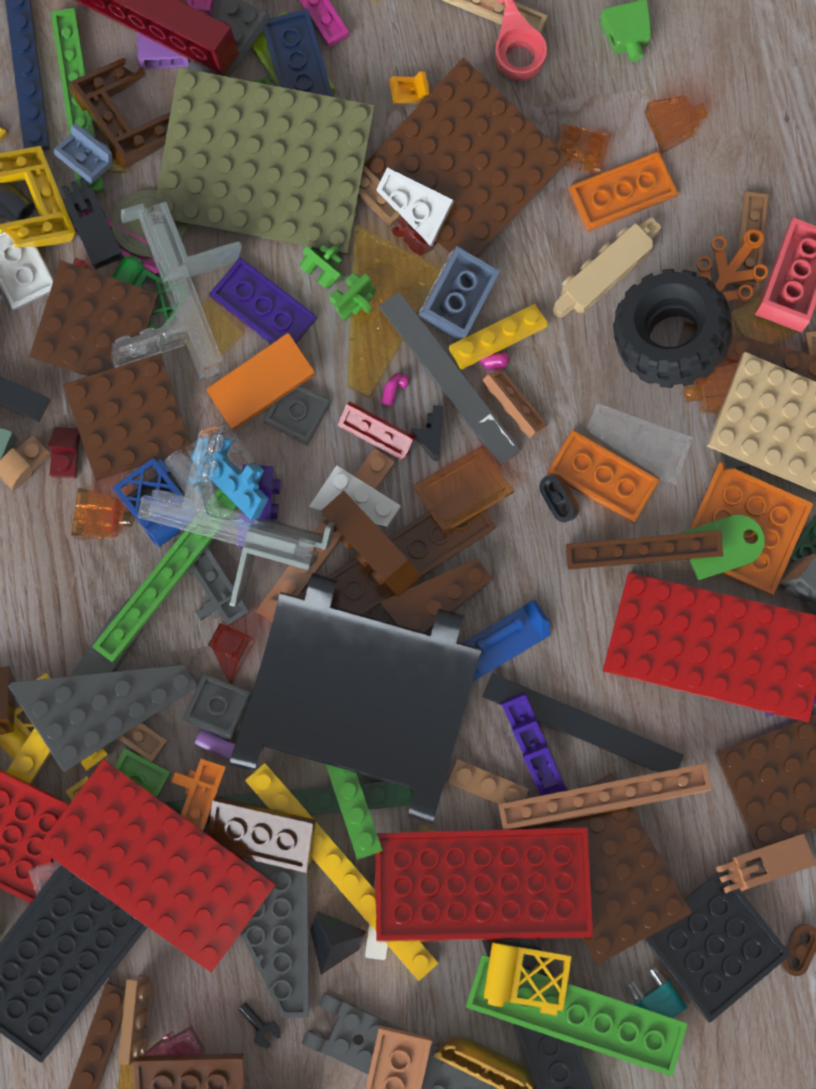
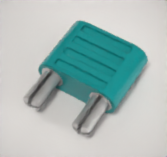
(661, 999)

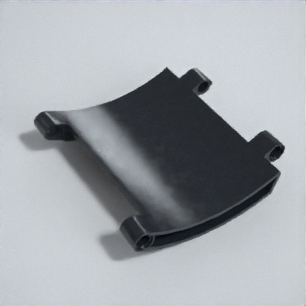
(360, 694)

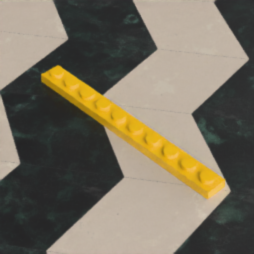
(339, 868)

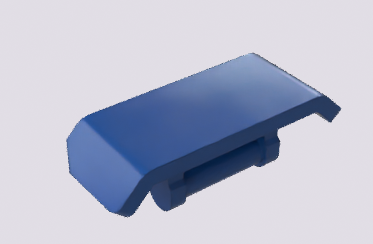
(510, 637)

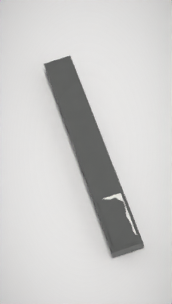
(449, 378)

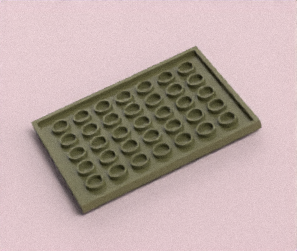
(263, 160)

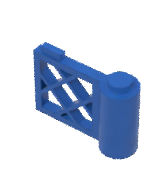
(156, 532)

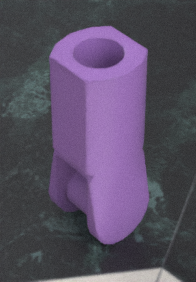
(214, 744)

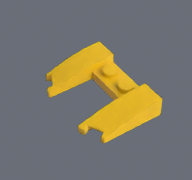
(54, 223)

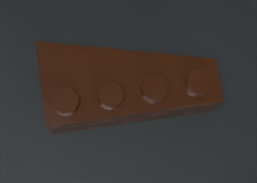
(371, 543)
(447, 591)

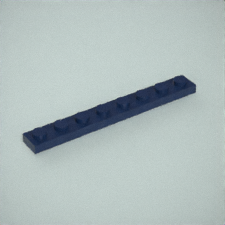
(27, 74)

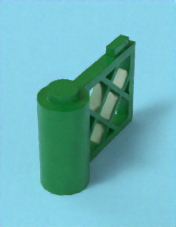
(132, 272)

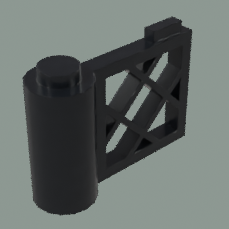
(14, 203)

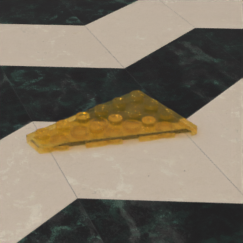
(371, 334)

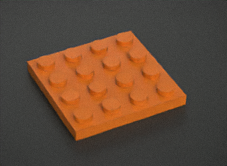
(776, 512)

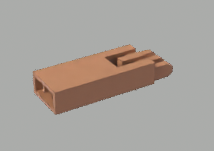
(778, 859)

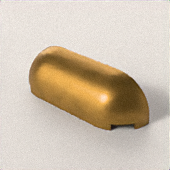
(484, 1064)

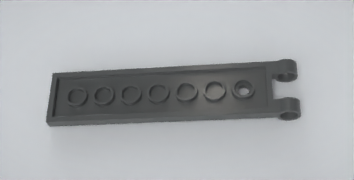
(359, 1056)

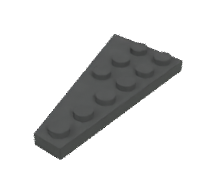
(246, 26)

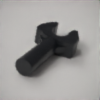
(259, 1025)

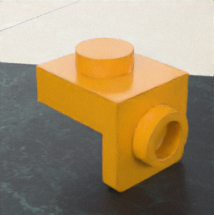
(409, 89)

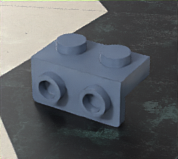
(84, 154)

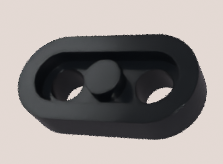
(559, 499)

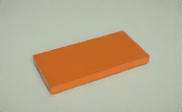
(623, 191)
(260, 381)
(603, 476)

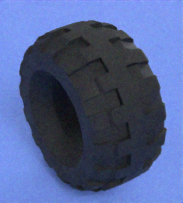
(665, 297)

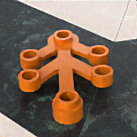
(728, 273)

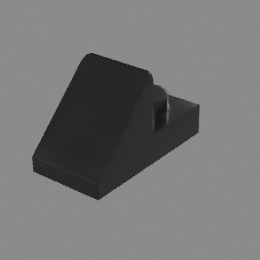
(430, 439)

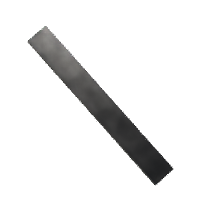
(587, 727)

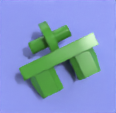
(314, 259)
(356, 298)

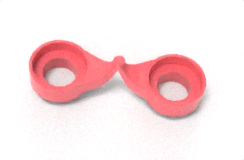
(518, 33)

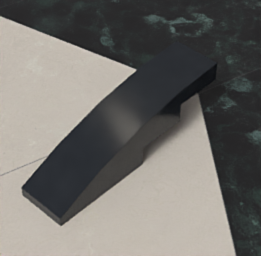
(22, 400)

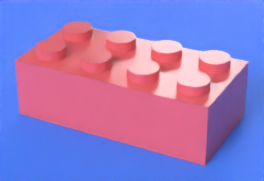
(791, 284)

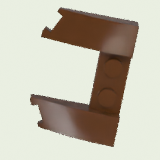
(94, 93)

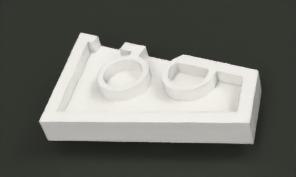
(415, 203)
(372, 502)

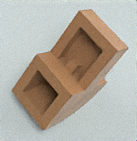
(20, 463)

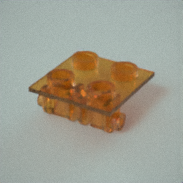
(583, 147)

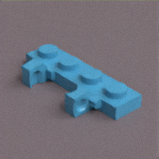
(239, 485)

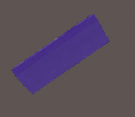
(261, 304)

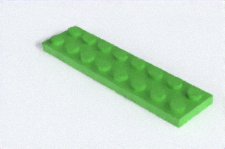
(590, 1021)

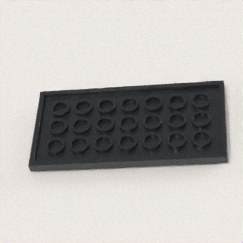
(59, 960)

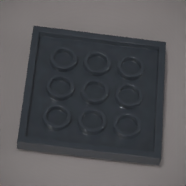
(718, 947)

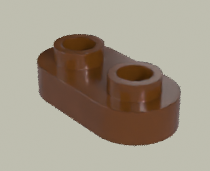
(802, 951)

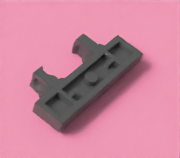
(217, 588)

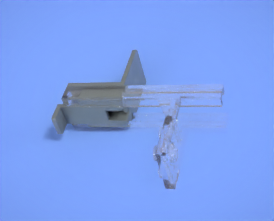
(188, 323)
(202, 514)

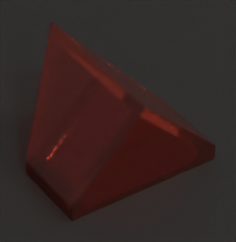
(230, 649)

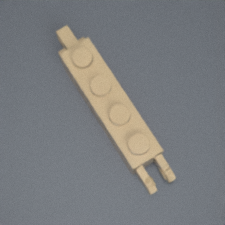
(607, 269)

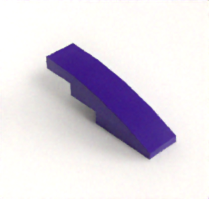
(533, 744)

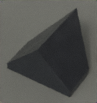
(334, 940)

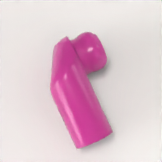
(496, 361)
(391, 387)

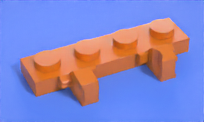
(201, 790)

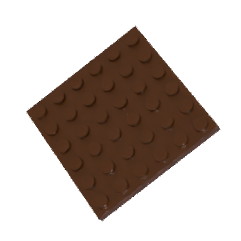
(474, 151)

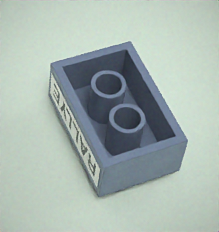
(458, 293)

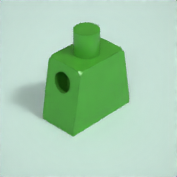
(627, 28)

